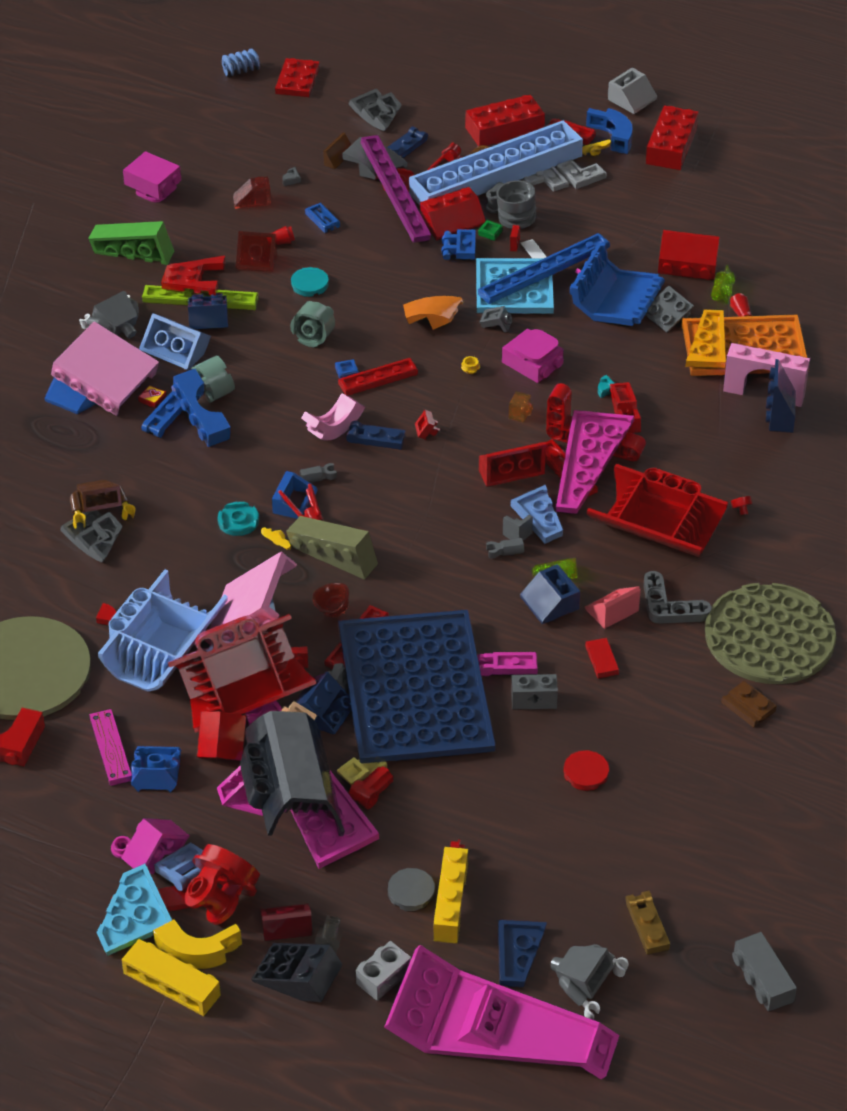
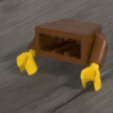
(98, 496)

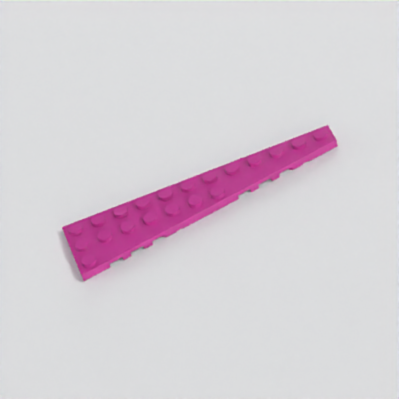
(320, 828)

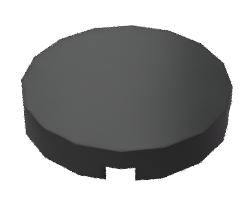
(411, 889)

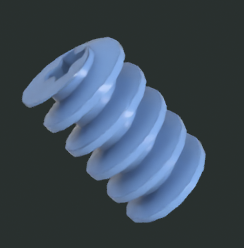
(240, 61)

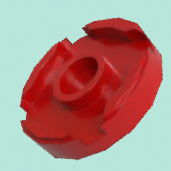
(586, 770)

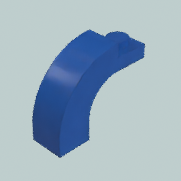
(615, 124)

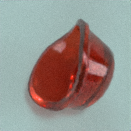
(332, 599)

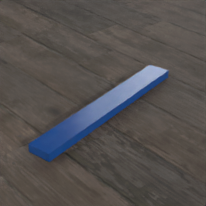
(541, 269)

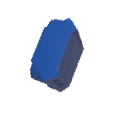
(155, 767)

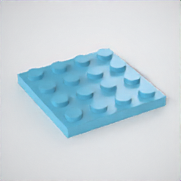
(531, 299)

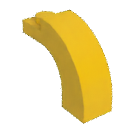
(199, 952)

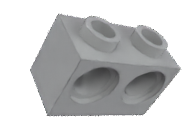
(389, 967)

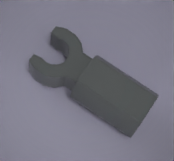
(319, 473)
(505, 548)

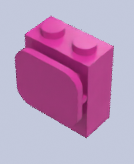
(152, 177)
(533, 354)

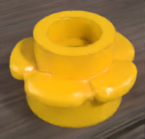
(470, 365)

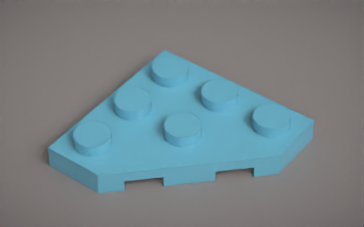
(132, 911)

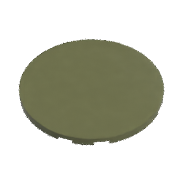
(770, 633)
(40, 665)

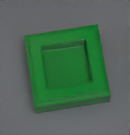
(490, 230)

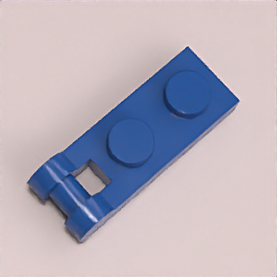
(163, 416)

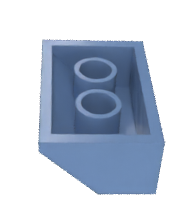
(174, 342)

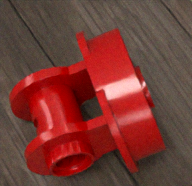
(228, 870)

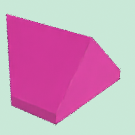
(233, 793)

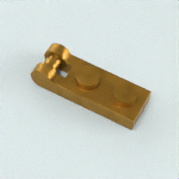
(647, 923)

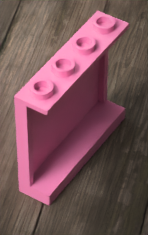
(103, 367)
(253, 594)

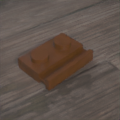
(749, 704)

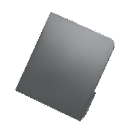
(516, 528)

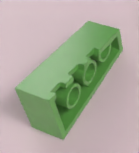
(133, 240)

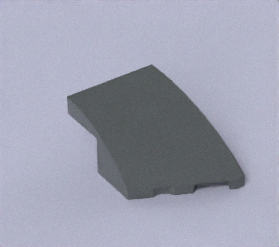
(375, 108)
(357, 154)
(97, 535)

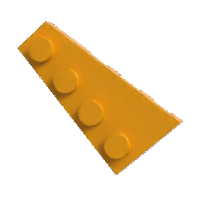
(709, 342)

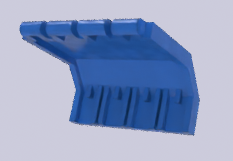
(613, 293)

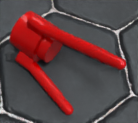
(450, 153)
(311, 512)

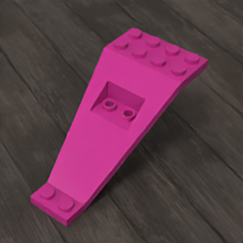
(448, 1013)

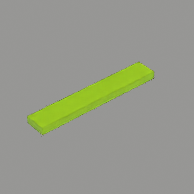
(235, 299)

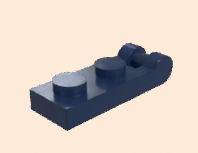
(408, 142)
(375, 436)

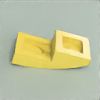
(354, 770)

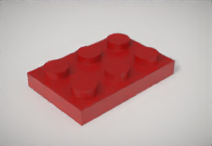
(297, 77)

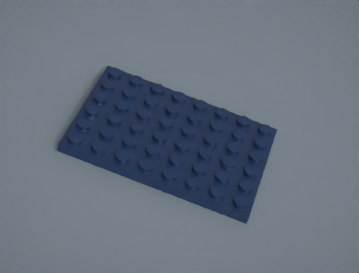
(415, 686)

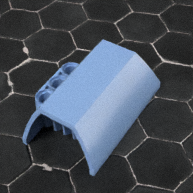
(152, 632)

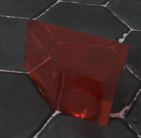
(253, 193)

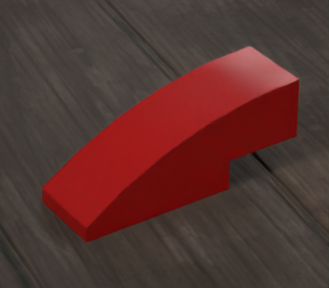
(626, 403)

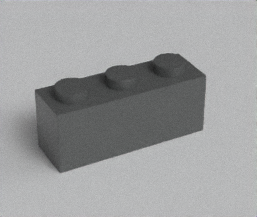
(764, 971)

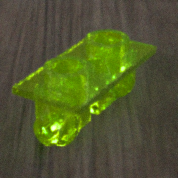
(723, 285)
(566, 565)

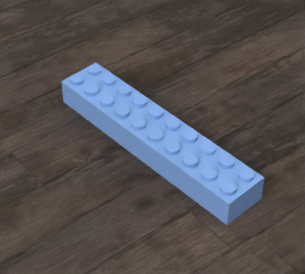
(500, 163)

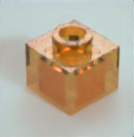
(520, 406)

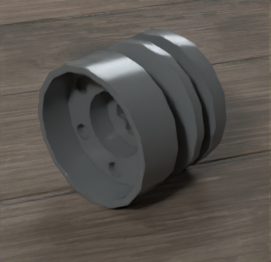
(516, 204)

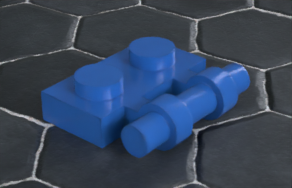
(465, 244)

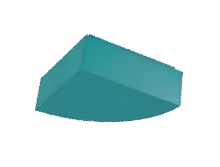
(604, 386)

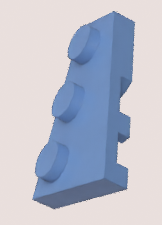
(540, 507)

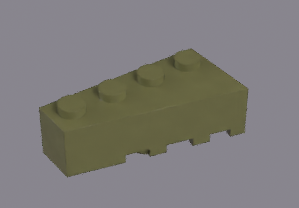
(334, 544)

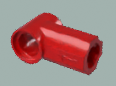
(367, 791)

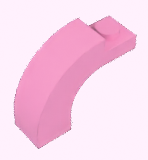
(336, 420)

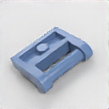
(177, 864)

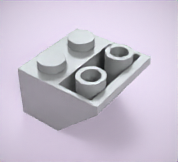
(631, 91)

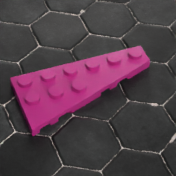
(589, 449)

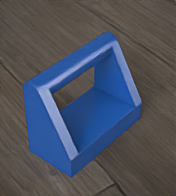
(289, 483)

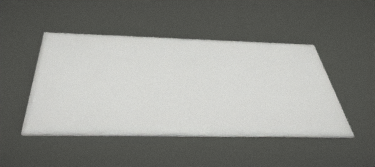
(533, 249)

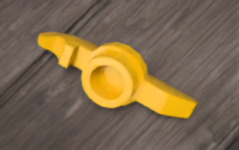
(595, 148)
(277, 537)

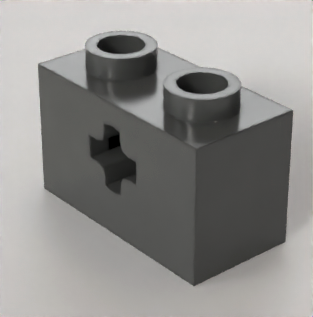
(534, 691)

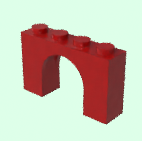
(21, 737)

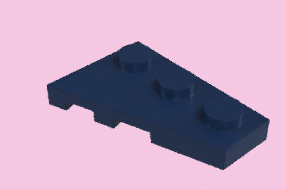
(517, 949)

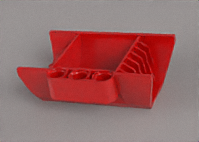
(663, 509)
(241, 671)

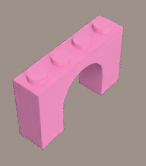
(745, 359)

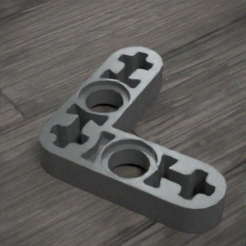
(662, 606)

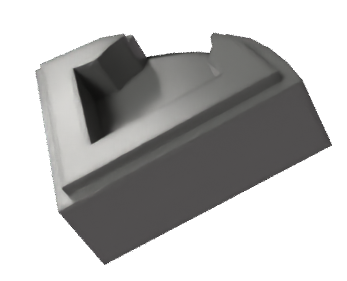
(291, 177)

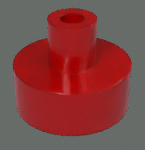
(742, 504)

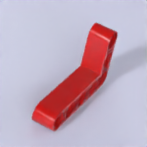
(560, 420)

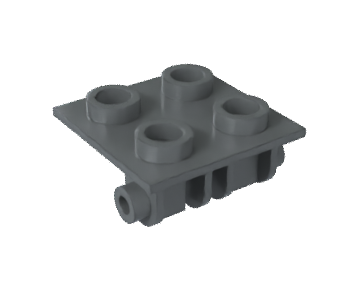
(669, 309)

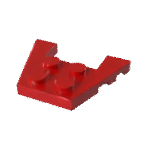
(189, 275)

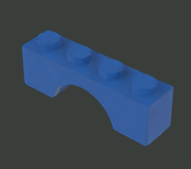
(211, 425)

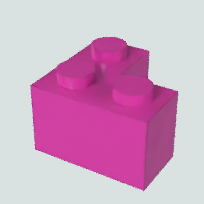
(153, 841)

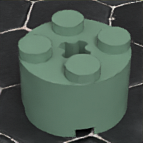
(313, 323)
(215, 378)

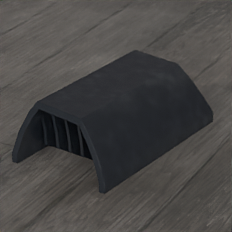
(287, 768)

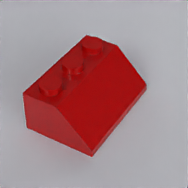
(452, 212)
(688, 255)
(513, 464)

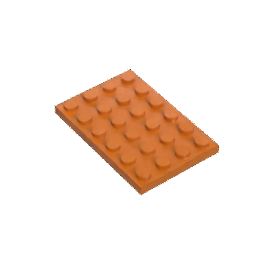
(769, 333)

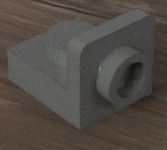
(496, 316)

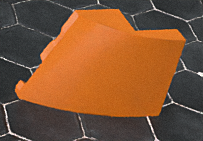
(437, 309)

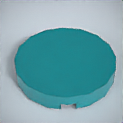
(309, 281)
(238, 519)

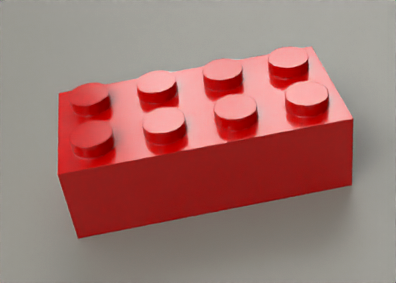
(504, 120)
(672, 137)

